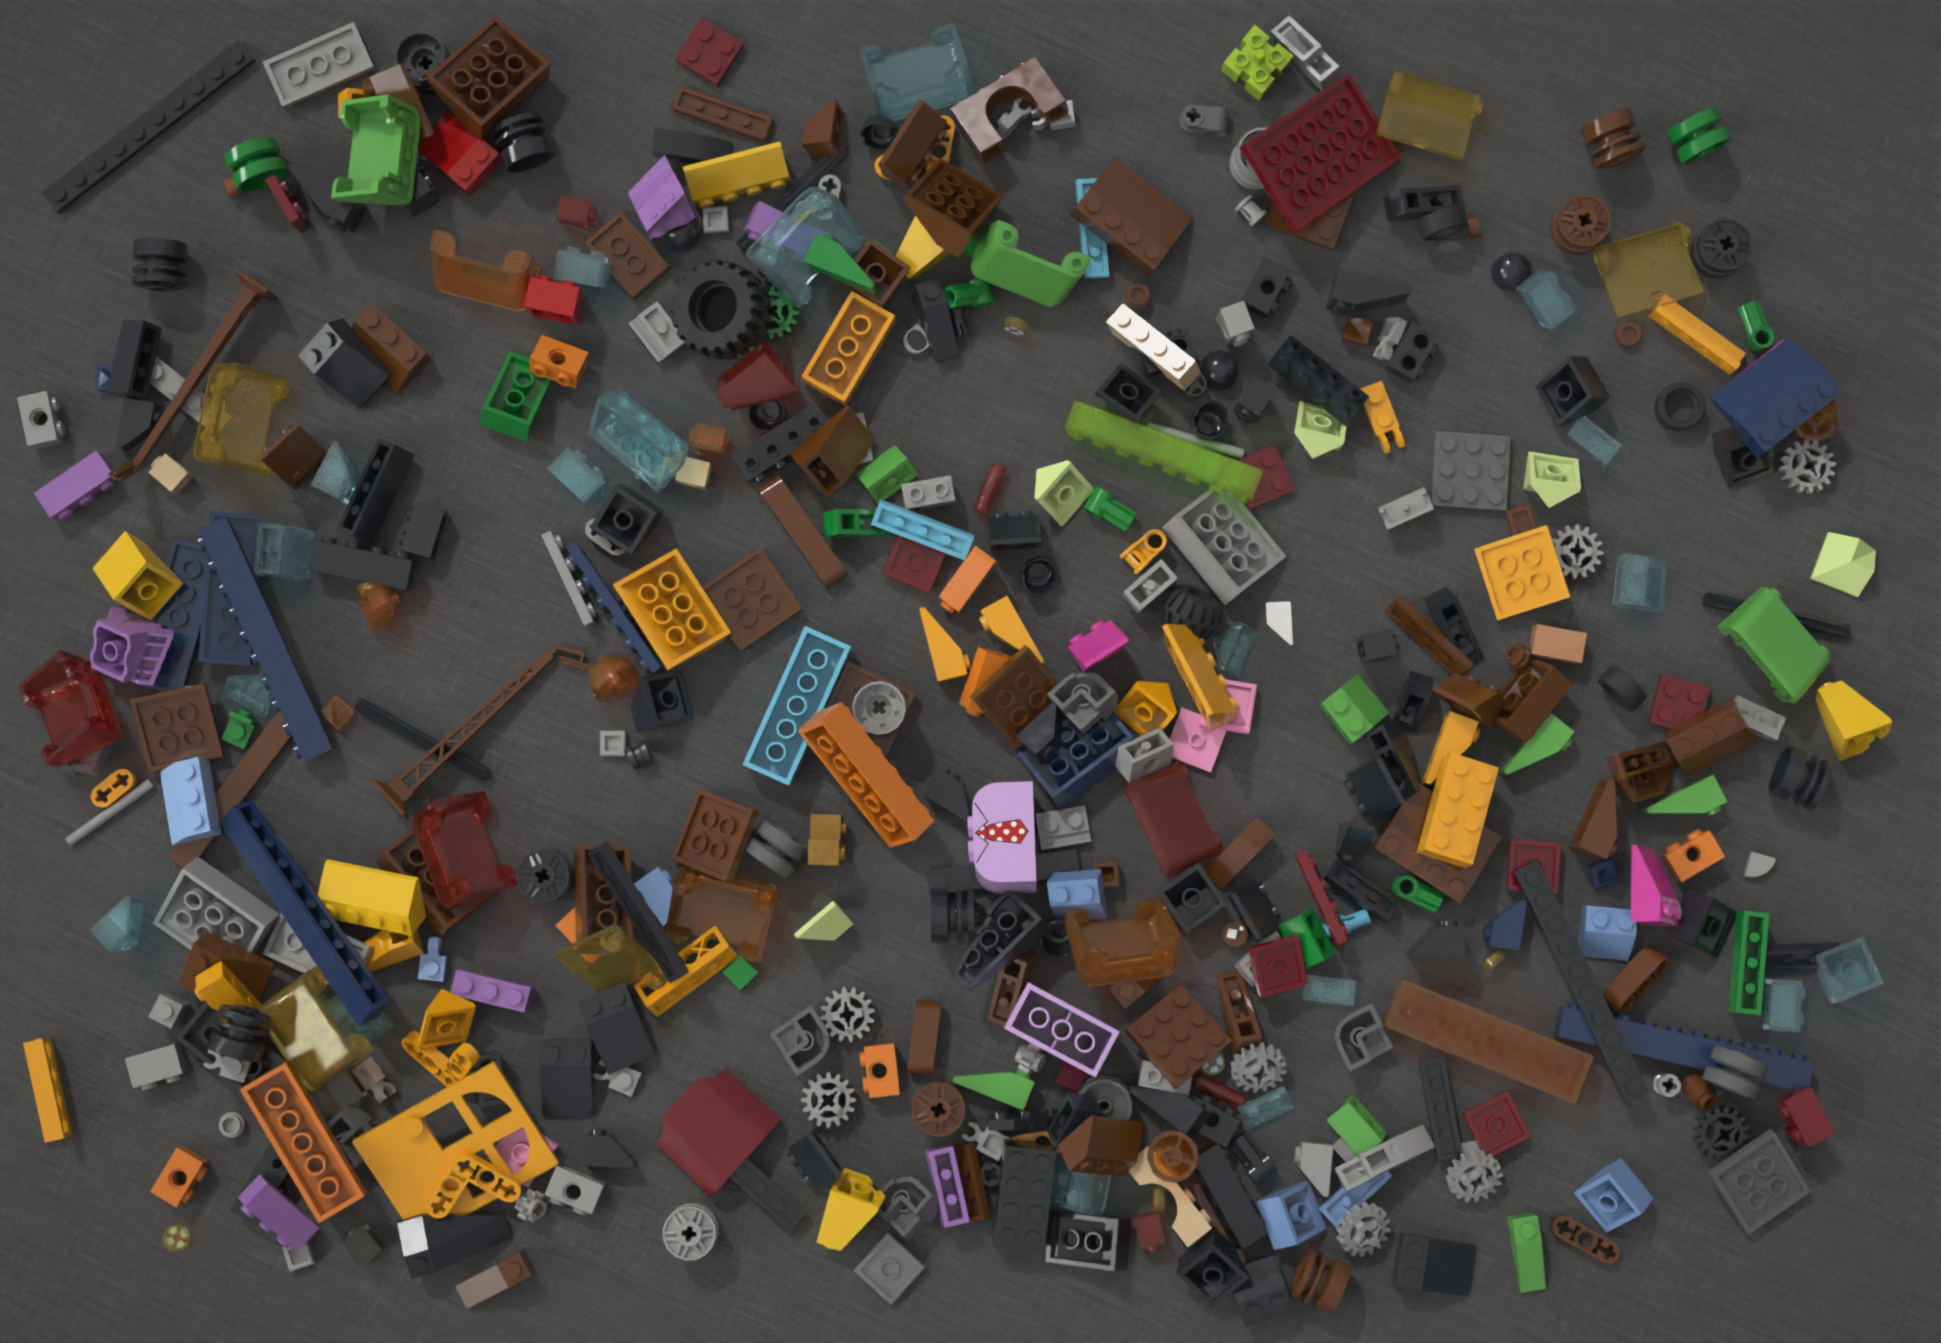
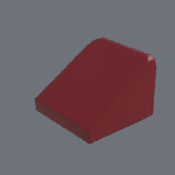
(1070, 1076)

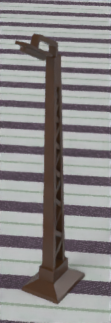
(248, 297)
(396, 790)

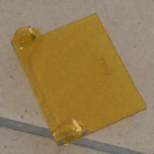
(1428, 115)
(1648, 265)
(611, 959)

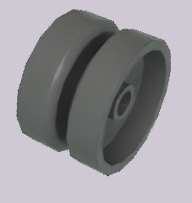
(777, 846)
(1735, 1071)
(1110, 1089)

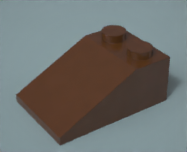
(1598, 826)
(246, 966)

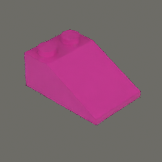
(1097, 645)
(1651, 891)

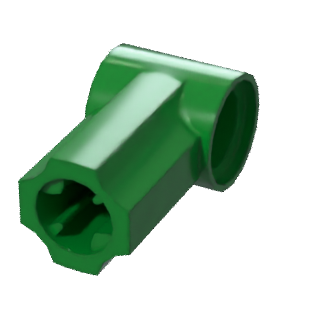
(972, 293)
(1755, 324)
(1104, 506)
(1418, 894)

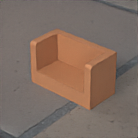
(1557, 644)

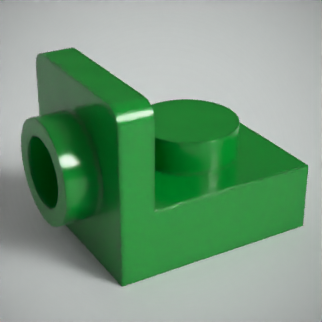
(240, 728)

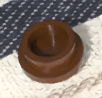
(1137, 296)
(1518, 655)

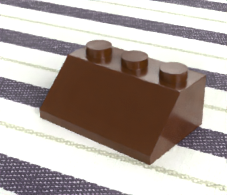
(398, 84)
(913, 145)
(391, 346)
(1530, 698)
(1709, 737)
(1103, 1146)

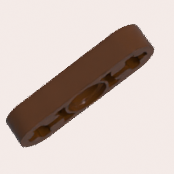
(1571, 1223)

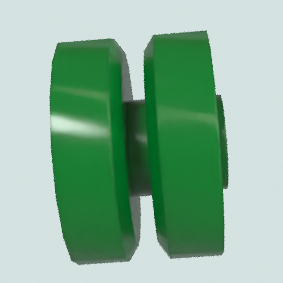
(1698, 135)
(254, 163)

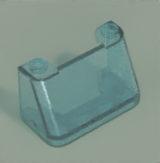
(928, 72)
(785, 243)

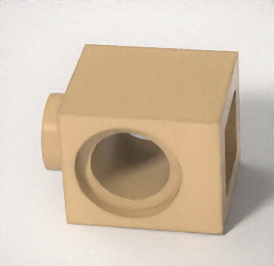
(170, 473)
(694, 473)

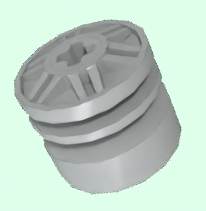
(1241, 168)
(877, 722)
(703, 1222)

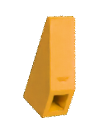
(392, 948)

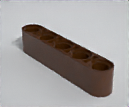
(803, 531)

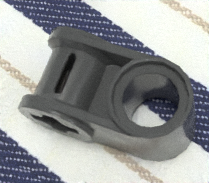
(1208, 120)

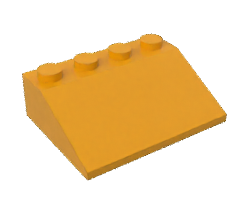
(672, 610)
(1199, 676)

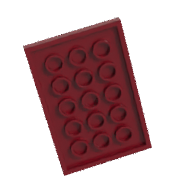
(1320, 152)

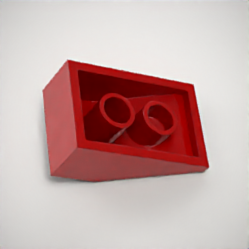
(459, 154)

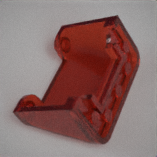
(755, 380)
(72, 708)
(1172, 819)
(459, 849)

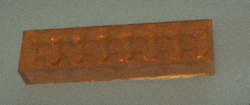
(1487, 1040)

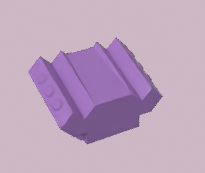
(660, 200)
(129, 647)

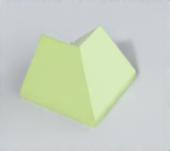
(1318, 429)
(1552, 477)
(1061, 490)
(1844, 563)
(826, 925)

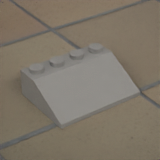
(1223, 543)
(213, 903)

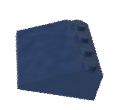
(1775, 396)
(1080, 760)

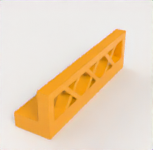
(1698, 336)
(707, 965)
(47, 1089)

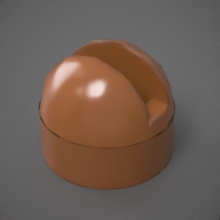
(230, 187)

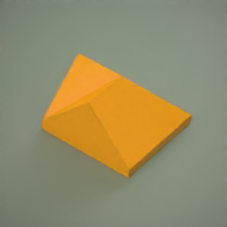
(1147, 707)
(446, 1020)

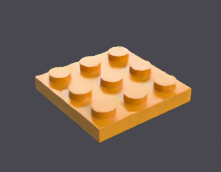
(1522, 572)

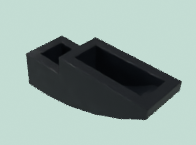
(688, 146)

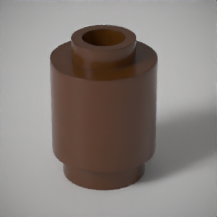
(1700, 1092)

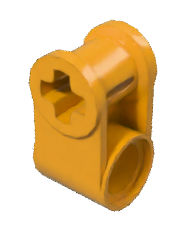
(1143, 551)

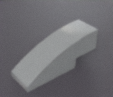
(1306, 53)

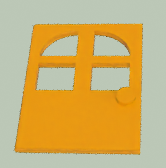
(412, 1161)

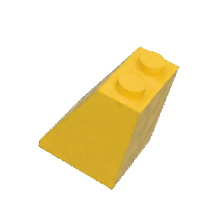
(136, 576)

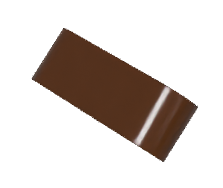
(1636, 979)
(924, 1037)

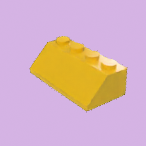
(736, 175)
(372, 897)

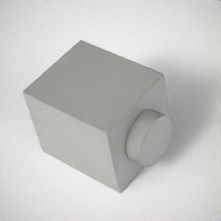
(169, 1010)

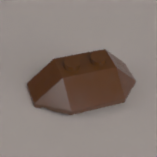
(1643, 770)

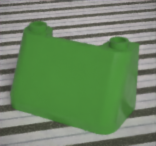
(381, 151)
(1022, 273)
(1777, 643)

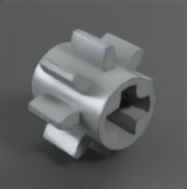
(1030, 1058)
(531, 1205)

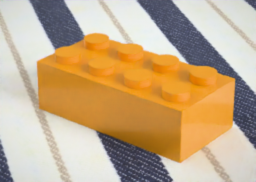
(848, 348)
(1457, 810)

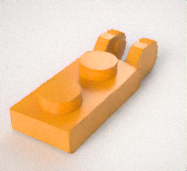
(1382, 416)

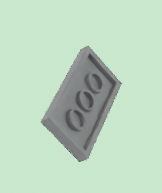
(318, 65)
(288, 949)

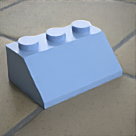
(190, 801)

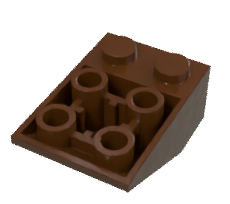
(834, 451)
(294, 455)

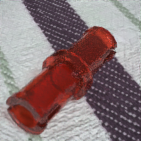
(989, 488)
(1219, 1090)

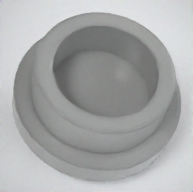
(231, 1124)

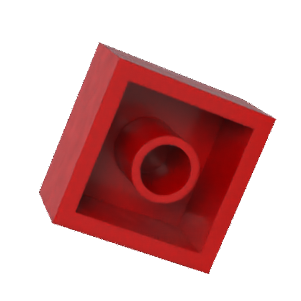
(554, 300)

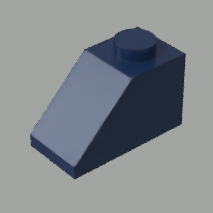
(1506, 927)

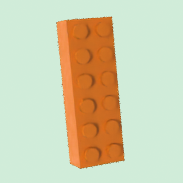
(866, 775)
(303, 1141)

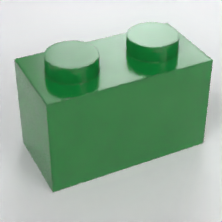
(1312, 937)

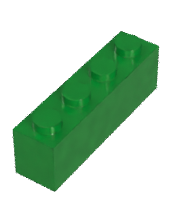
(1748, 962)

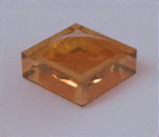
(338, 712)

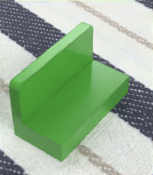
(887, 474)
(1357, 1126)

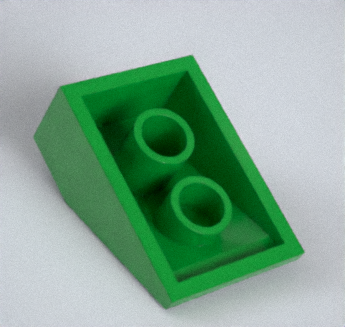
(515, 398)

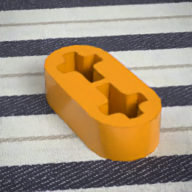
(109, 783)

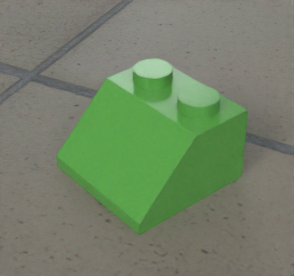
(1353, 709)

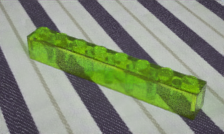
(1163, 450)

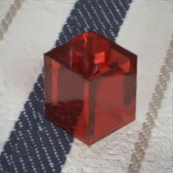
(576, 211)
(1149, 1231)

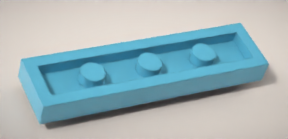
(1089, 242)
(922, 529)

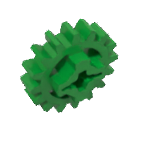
(783, 325)

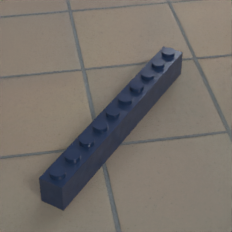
(265, 638)
(305, 912)
(1686, 1049)

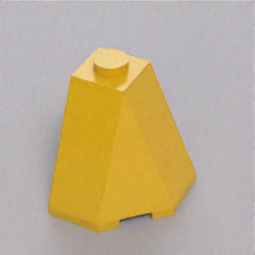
(919, 250)
(1850, 719)
(848, 1209)

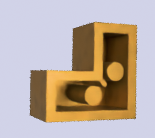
(825, 840)

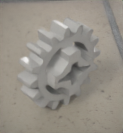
(1811, 475)
(1576, 541)
(836, 1015)
(1258, 1067)
(820, 1091)
(1474, 1176)
(1363, 1229)

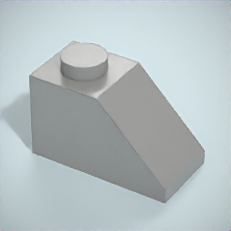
(1315, 1162)

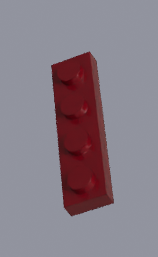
(1318, 888)

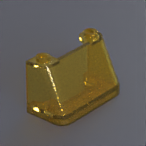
(237, 416)
(309, 1034)

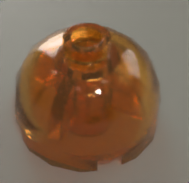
(1821, 424)
(377, 604)
(612, 676)
(1173, 1156)

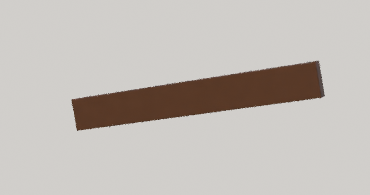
(239, 783)

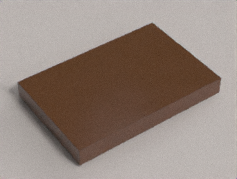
(634, 260)

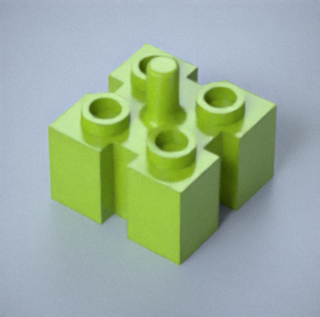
(1257, 63)

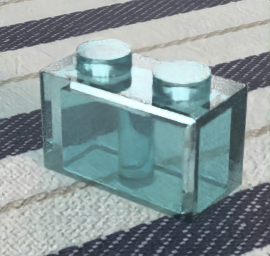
(583, 268)
(1546, 298)
(577, 475)
(1783, 1005)

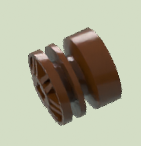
(1614, 142)
(1566, 226)
(952, 1102)
(1317, 1279)

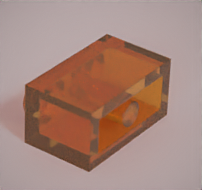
(709, 440)

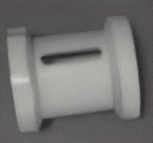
(1250, 210)
(1668, 1092)

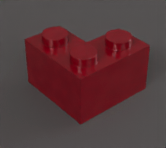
(1804, 1117)

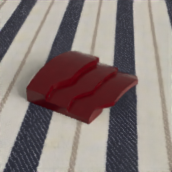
(715, 1129)

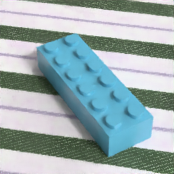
(800, 694)

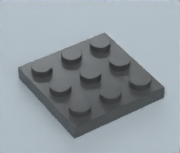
(1470, 471)
(1759, 1181)

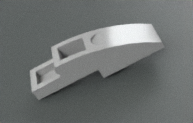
(1384, 1157)

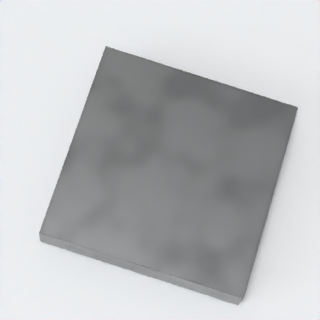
(889, 1268)

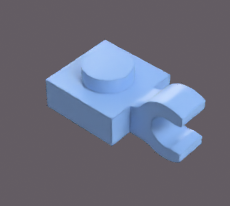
(433, 965)

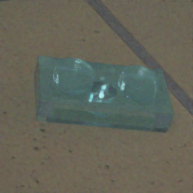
(1593, 440)
(1329, 990)
(1265, 1107)

